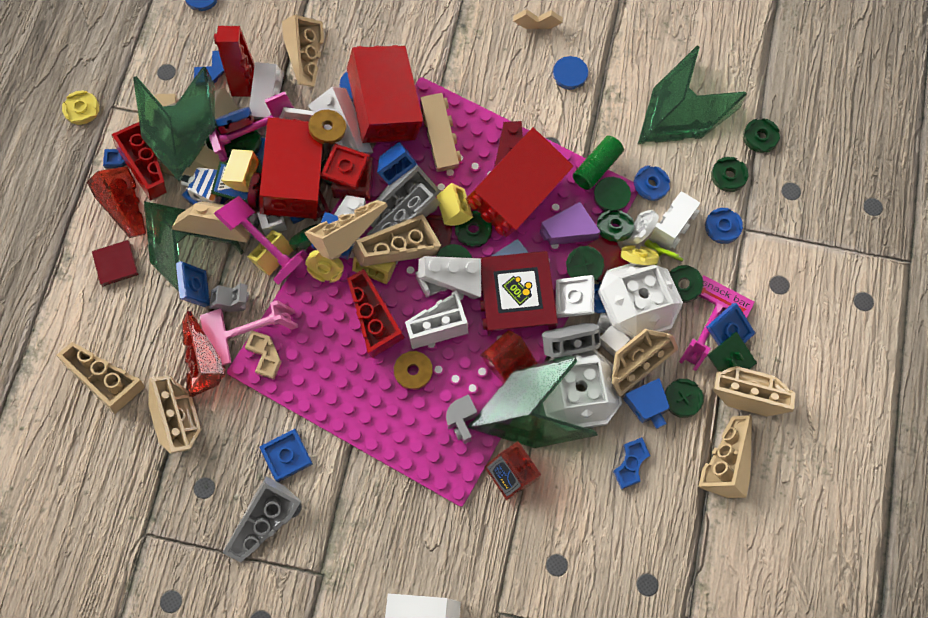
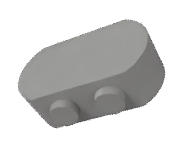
(571, 339)

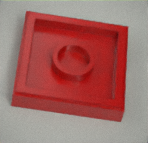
(345, 166)

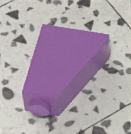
(570, 226)

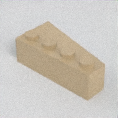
(439, 132)
(108, 383)

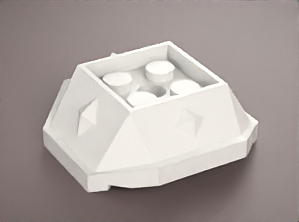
(633, 313)
(595, 404)

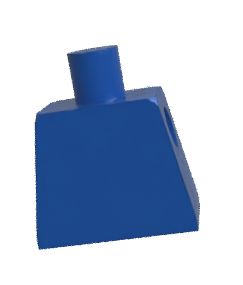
(395, 163)
(648, 403)

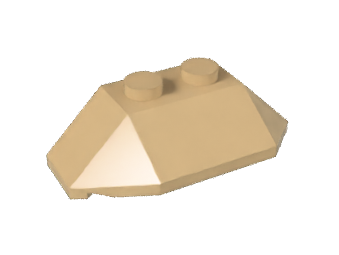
(201, 220)
(640, 358)
(753, 392)
(172, 414)

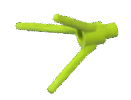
(648, 243)

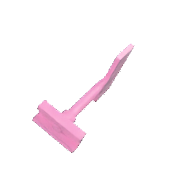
(214, 327)

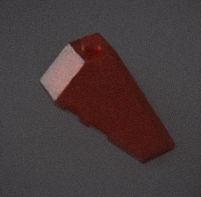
(117, 195)
(202, 358)

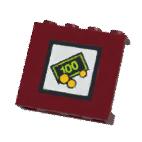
(517, 292)

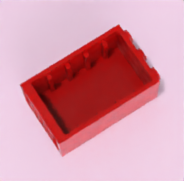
(384, 94)
(290, 170)
(519, 183)

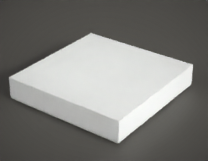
(575, 296)

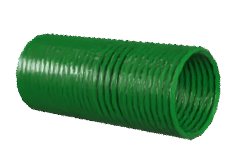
(597, 162)

